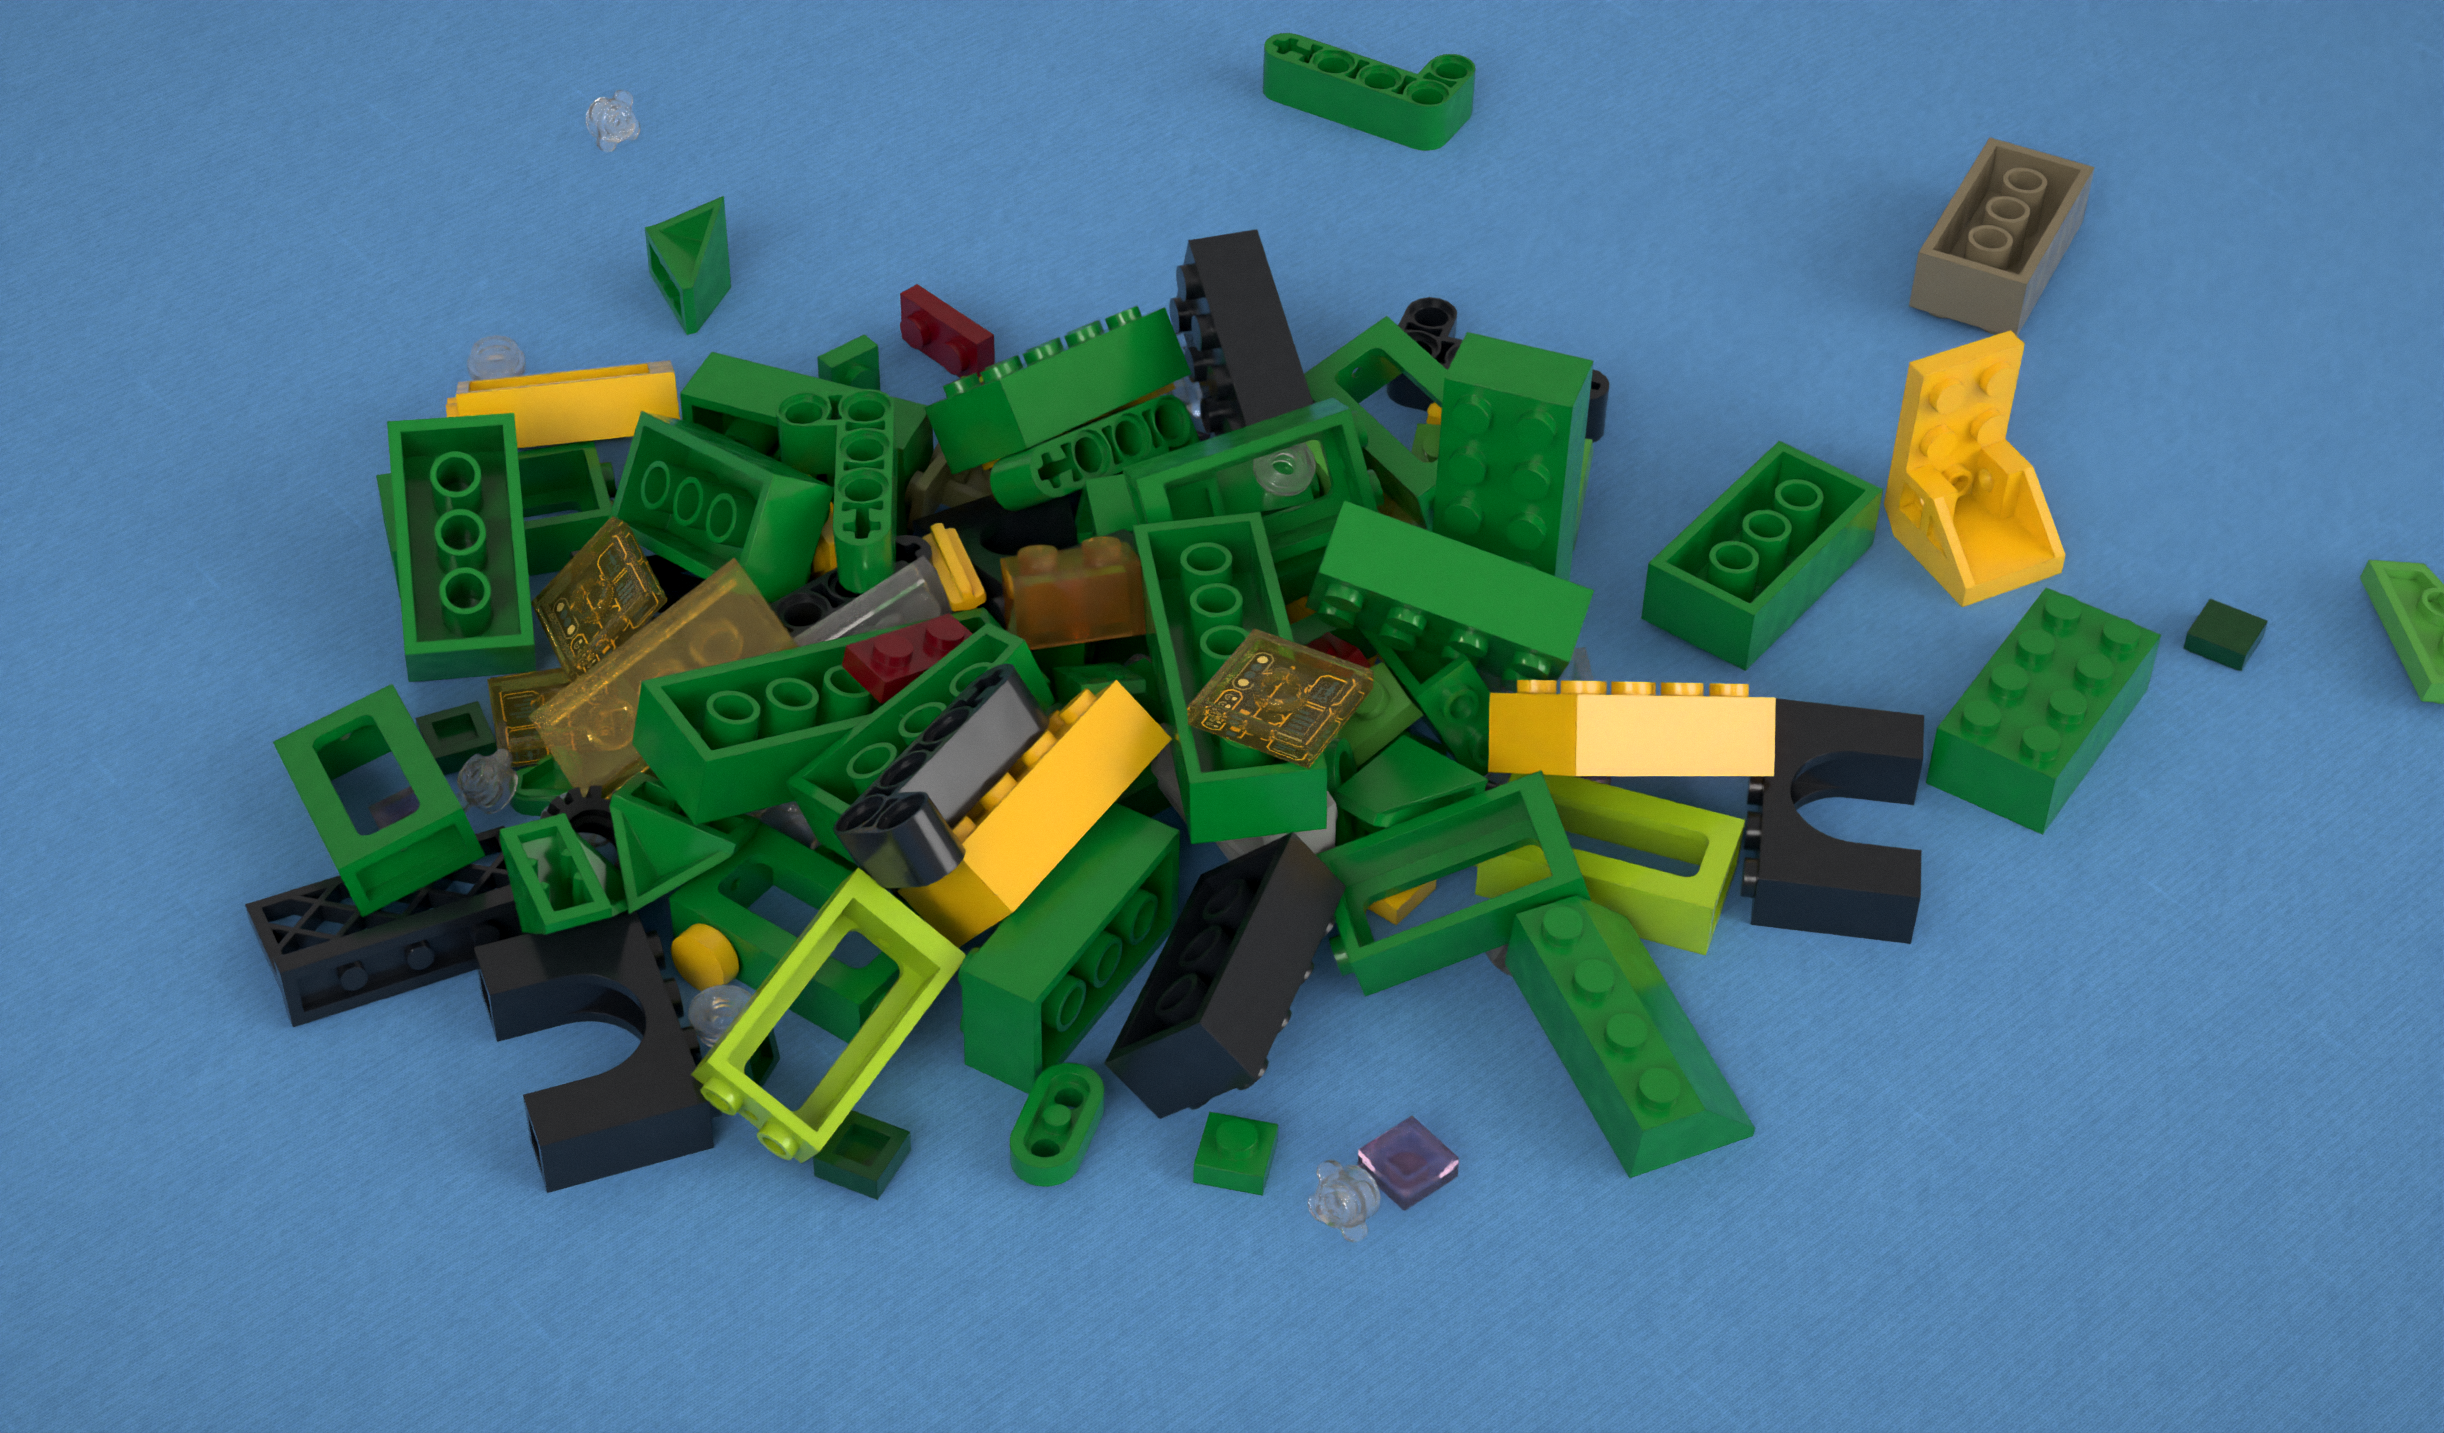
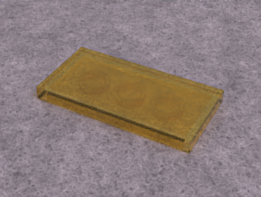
(595, 716)

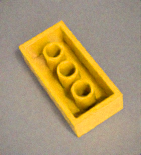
(1631, 730)
(1040, 810)

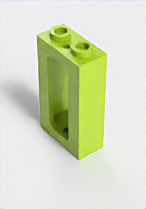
(1657, 903)
(925, 968)

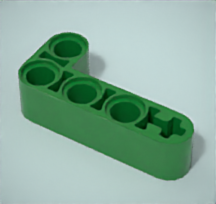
(1369, 94)
(857, 441)
(1092, 452)

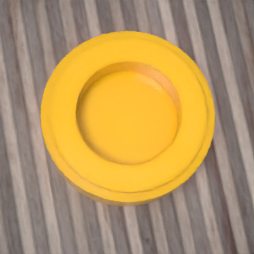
(704, 957)

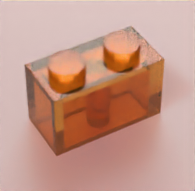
(1073, 593)

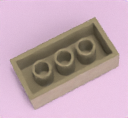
(2001, 237)

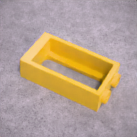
(572, 403)

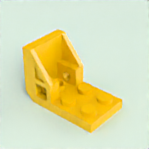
(1958, 486)

